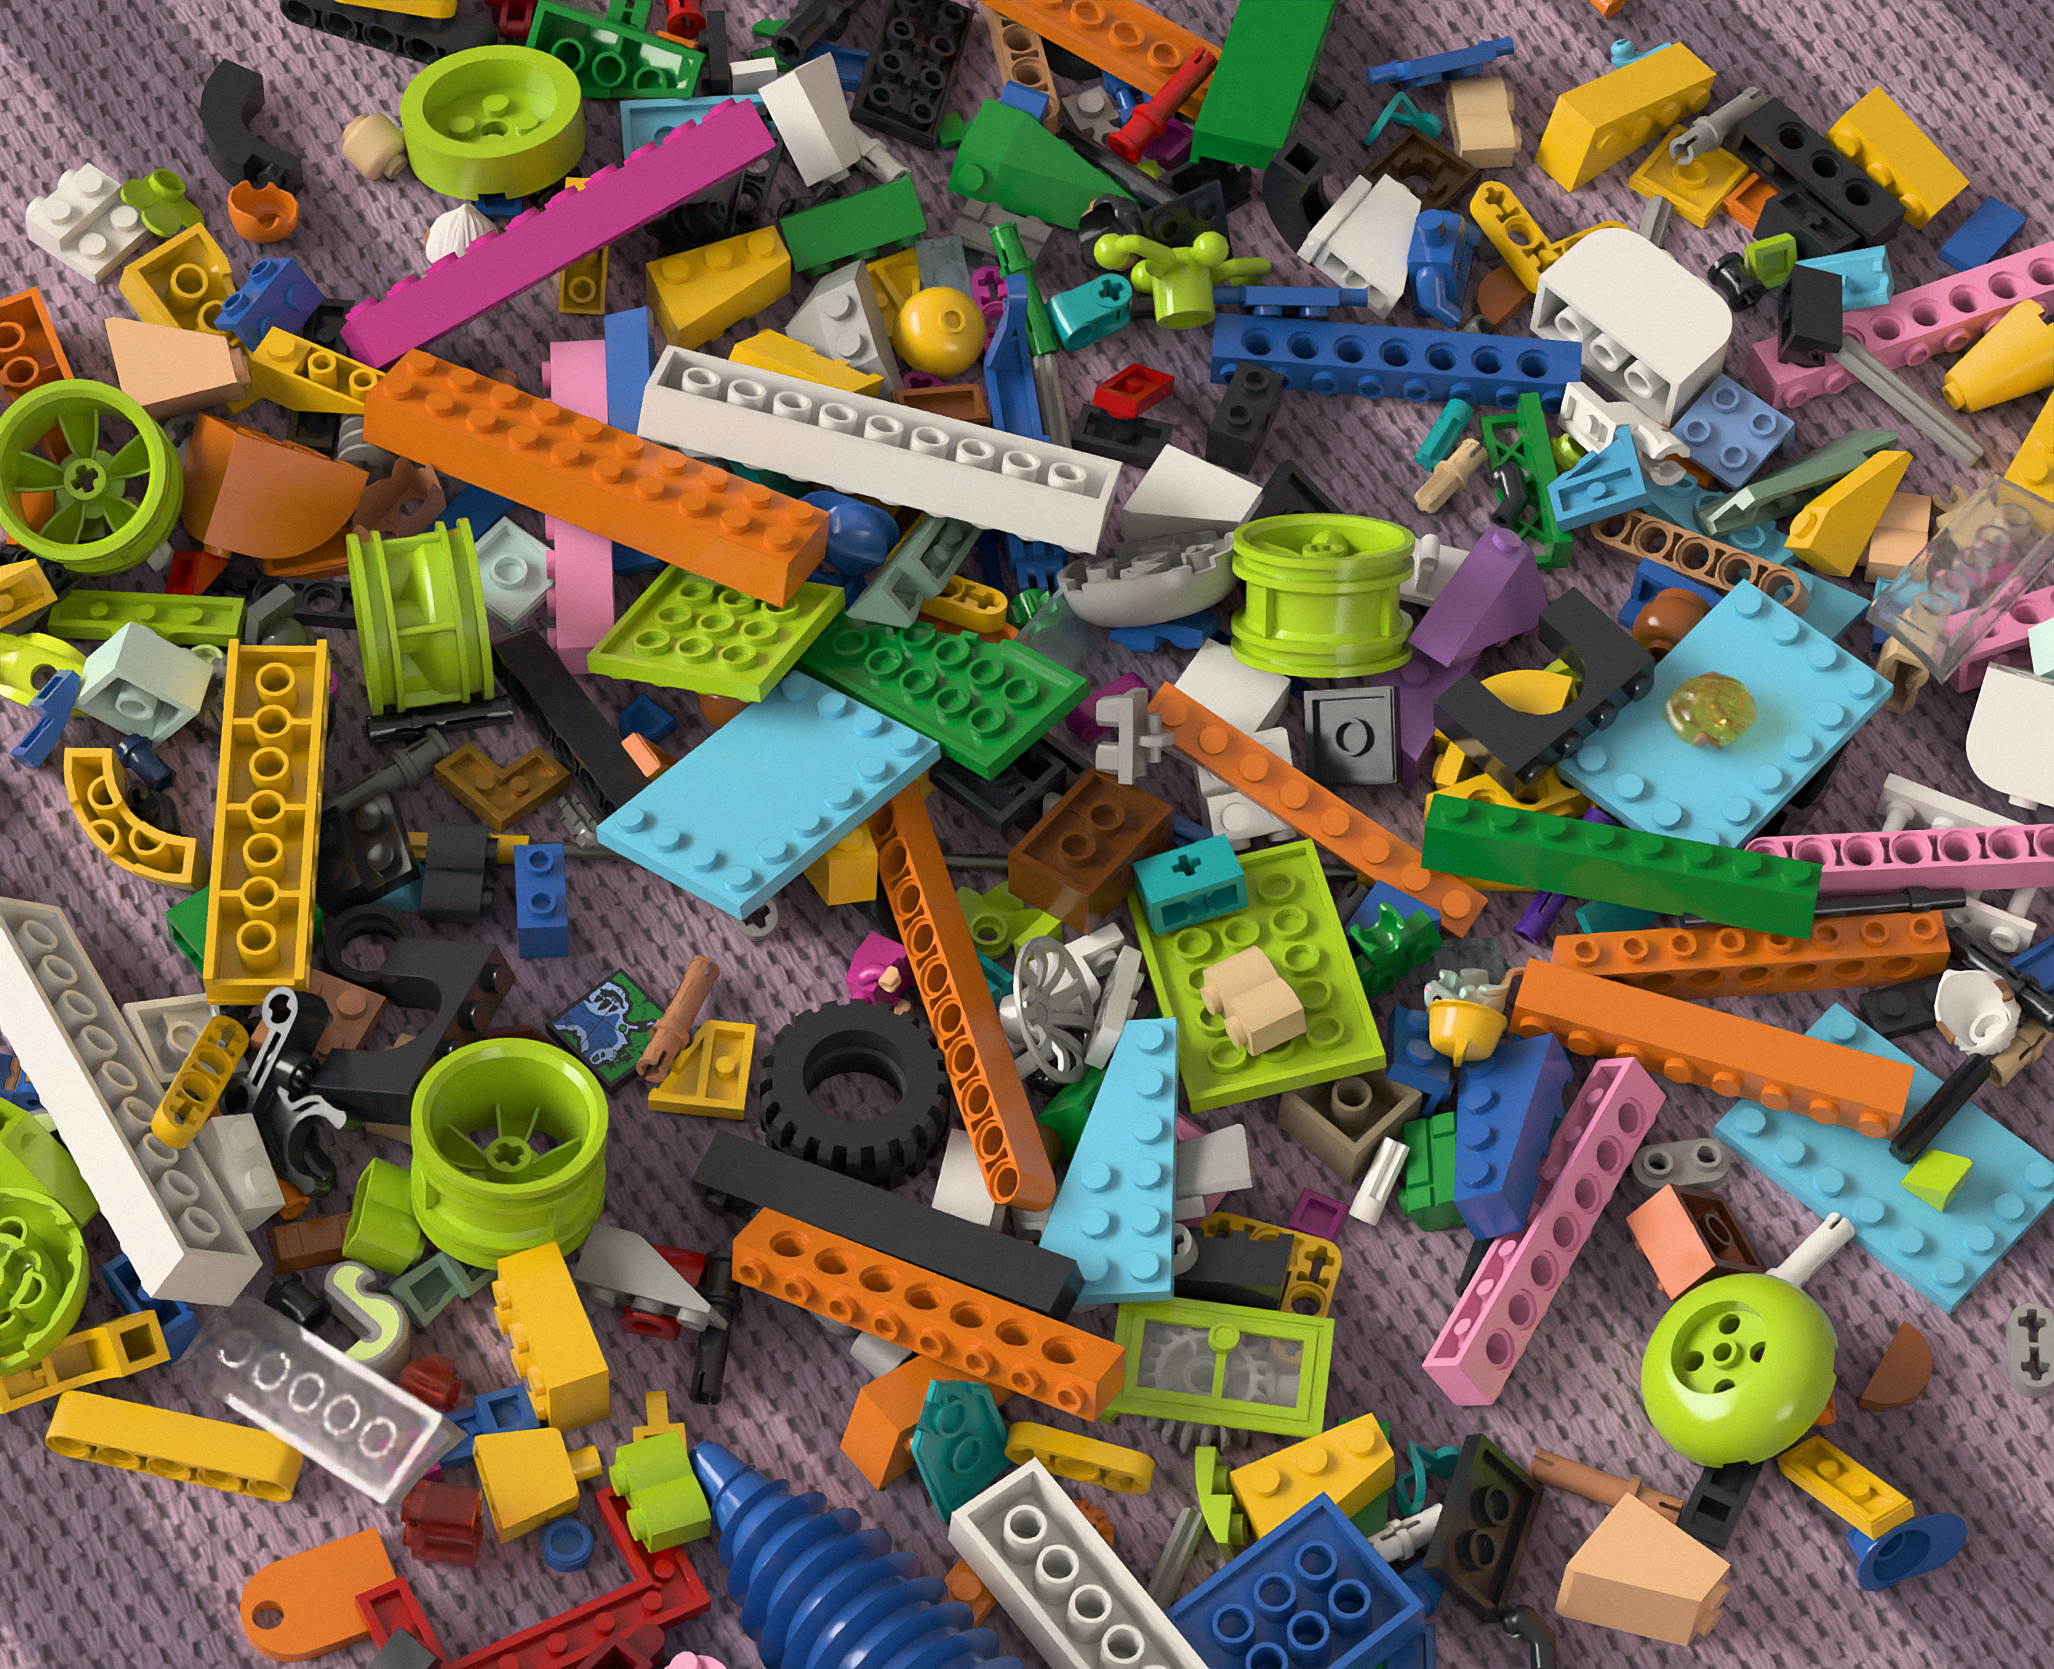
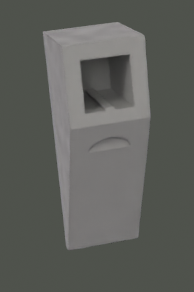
(629, 1271)

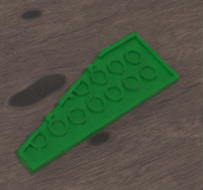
(963, 692)

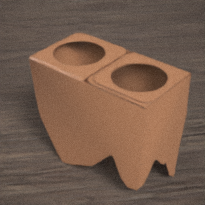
(388, 496)

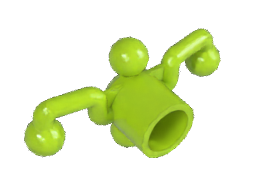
(1182, 275)

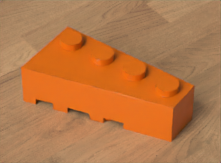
(888, 1414)

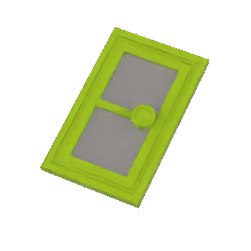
(1224, 1365)

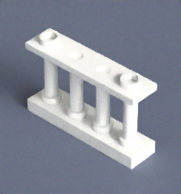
(1926, 809)

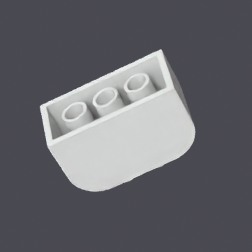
(1641, 319)
(2014, 735)

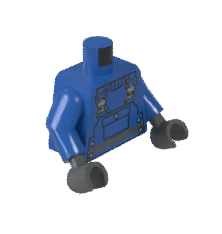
(1441, 268)

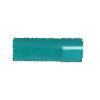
(1444, 434)

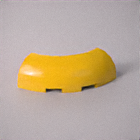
(98, 796)

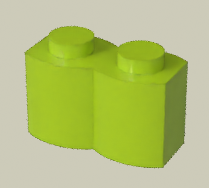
(383, 1220)
(661, 1492)

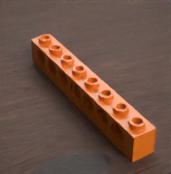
(1754, 962)
(929, 1314)

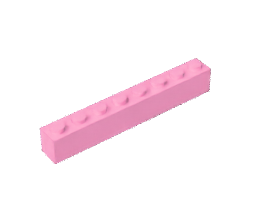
(581, 559)

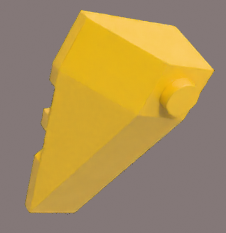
(185, 289)

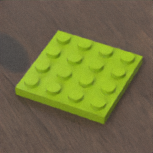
(712, 636)

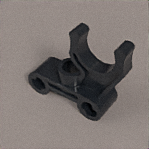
(279, 1082)

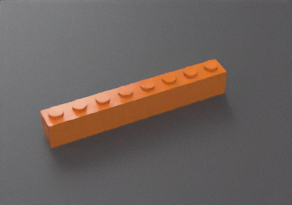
(1713, 1049)

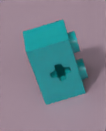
(1190, 884)

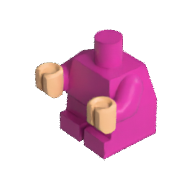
(881, 973)

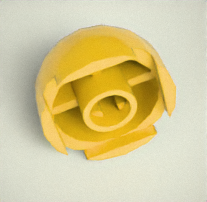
(939, 332)

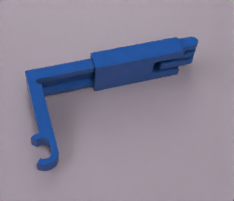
(1016, 411)

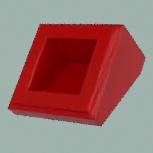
(193, 572)

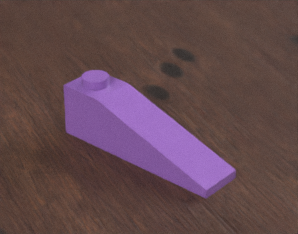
(1485, 601)

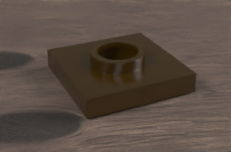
(1422, 156)

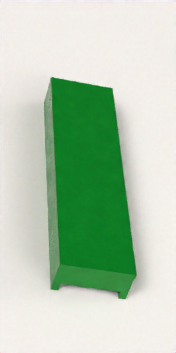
(1262, 80)

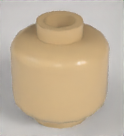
(375, 146)

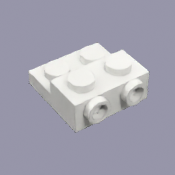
(87, 223)
(1234, 814)
(168, 1031)

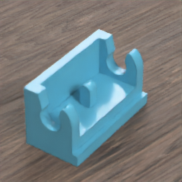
(1864, 273)

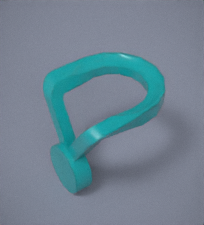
(1423, 121)
(1440, 1462)

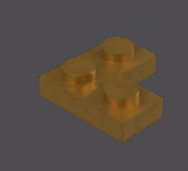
(500, 794)

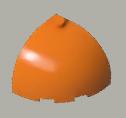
(263, 493)

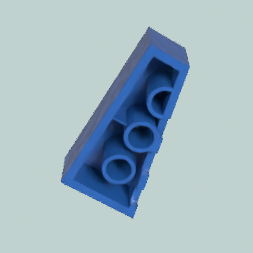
(1504, 1131)

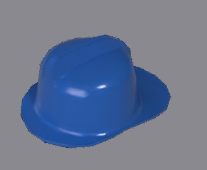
(857, 533)
(1906, 1549)

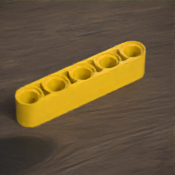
(174, 1446)

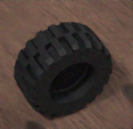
(861, 1041)

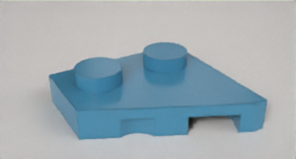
(1600, 485)

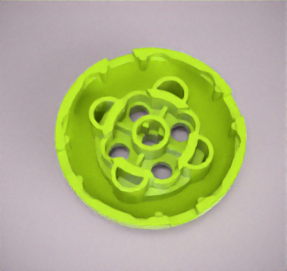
(40, 1277)
(1766, 1400)

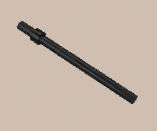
(1911, 900)

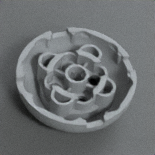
(1151, 579)

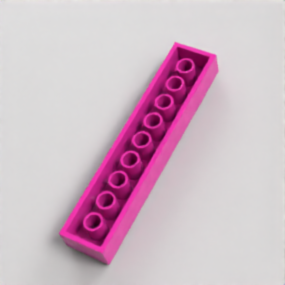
(559, 237)

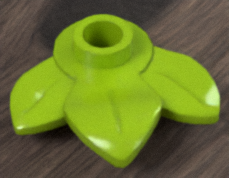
(162, 202)
(995, 915)

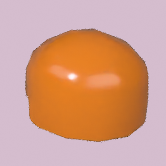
(262, 214)

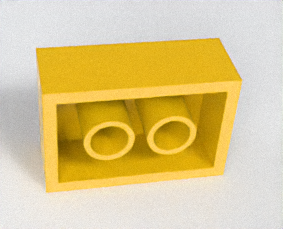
(551, 1338)

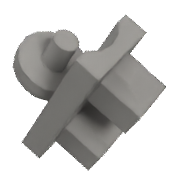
(1139, 735)

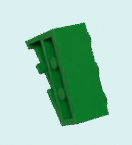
(855, 225)

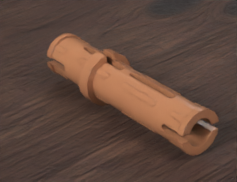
(670, 1033)
(1600, 1485)

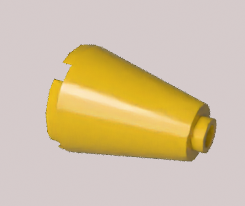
(2005, 363)

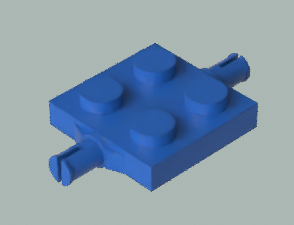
(1452, 63)
(1307, 301)

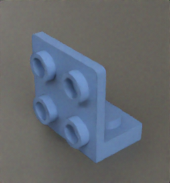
(1733, 432)

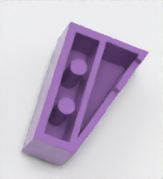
(1420, 683)

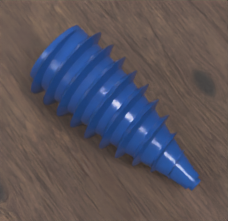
(823, 1588)

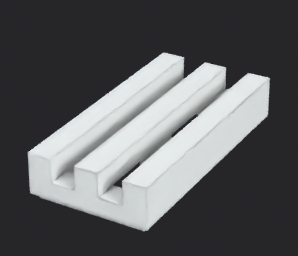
(1334, 218)

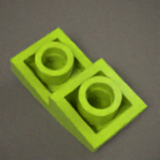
(1218, 1506)

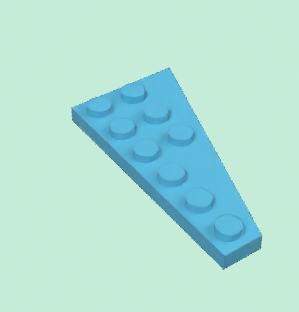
(1122, 1181)

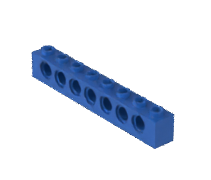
(1396, 361)

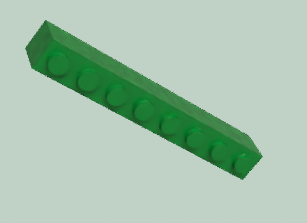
(1621, 866)

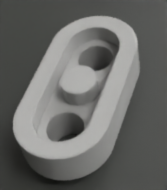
(1680, 1165)

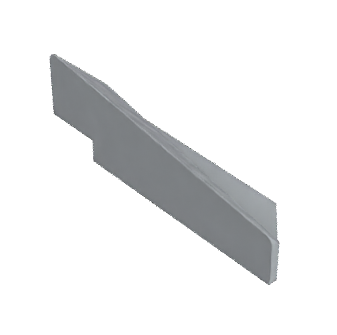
(1204, 1167)

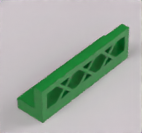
(1541, 471)

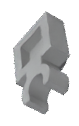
(1091, 113)

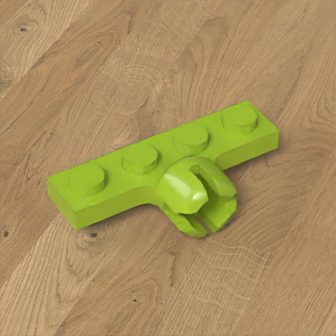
(171, 616)

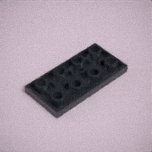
(911, 69)

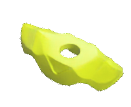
(25, 655)

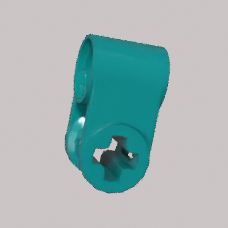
(1087, 316)

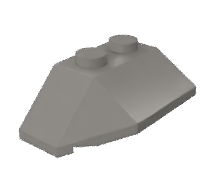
(847, 324)

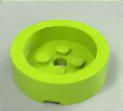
(513, 94)

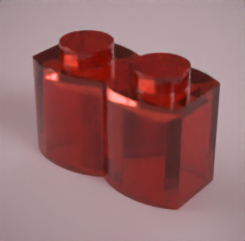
(443, 1523)

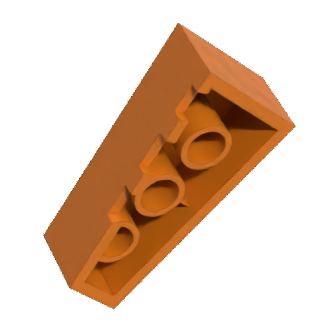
(32, 358)

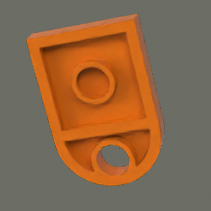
(315, 1597)

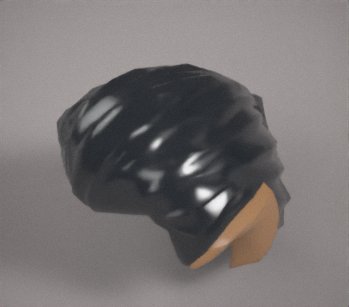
(1109, 216)

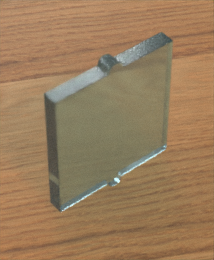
(1058, 634)

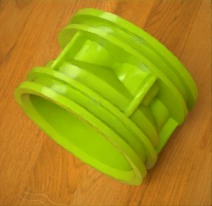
(421, 618)

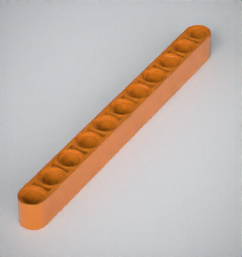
(960, 1005)

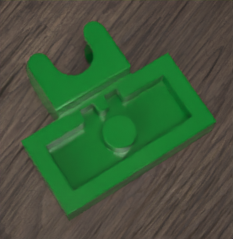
(1392, 948)

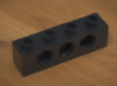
(1790, 152)

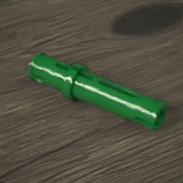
(1015, 261)

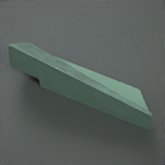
(1793, 484)
(916, 571)
(433, 1284)

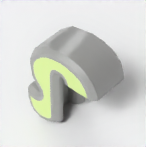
(371, 1316)

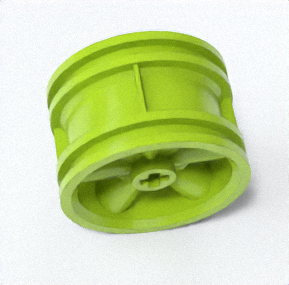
(78, 410)
(1322, 595)
(512, 1193)

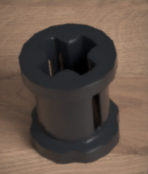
(1736, 282)
(297, 1302)

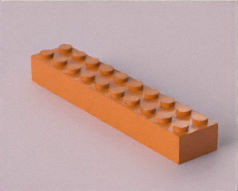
(596, 477)

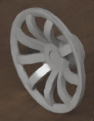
(1033, 1012)

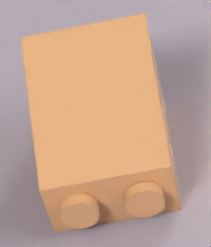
(176, 368)
(1644, 1578)

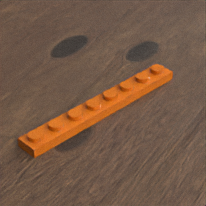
(1312, 809)

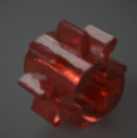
(431, 1381)

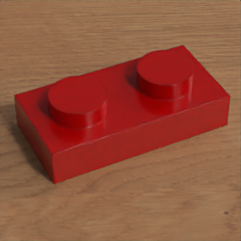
(1133, 391)

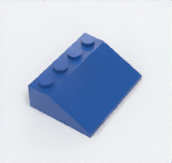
(1301, 1600)

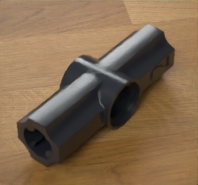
(811, 26)

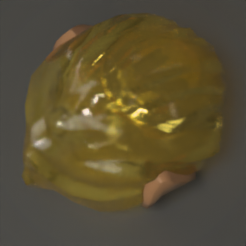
(1710, 710)

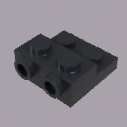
(363, 854)

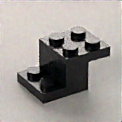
(1019, 789)

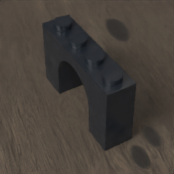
(1522, 747)
(444, 975)

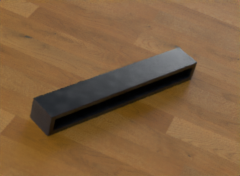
(747, 1177)

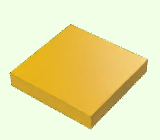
(1692, 188)

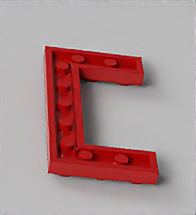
(662, 1595)

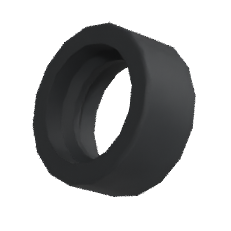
(356, 922)

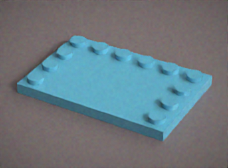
(1807, 706)
(768, 794)
(1858, 1178)

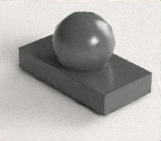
(272, 621)

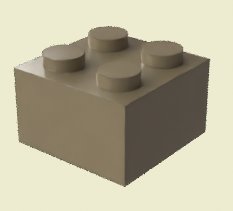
(1348, 1118)

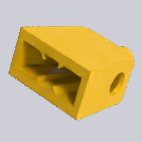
(531, 1477)

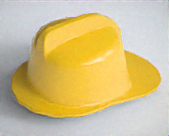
(1464, 1029)

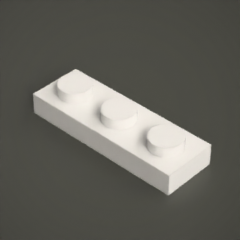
(1115, 1006)

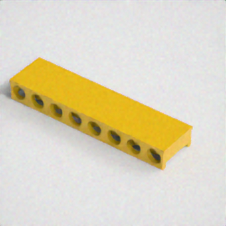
(267, 822)

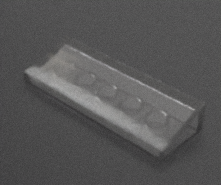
(1968, 575)
(317, 1399)

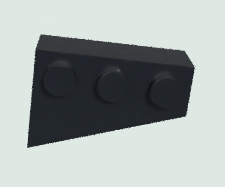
(1237, 1270)

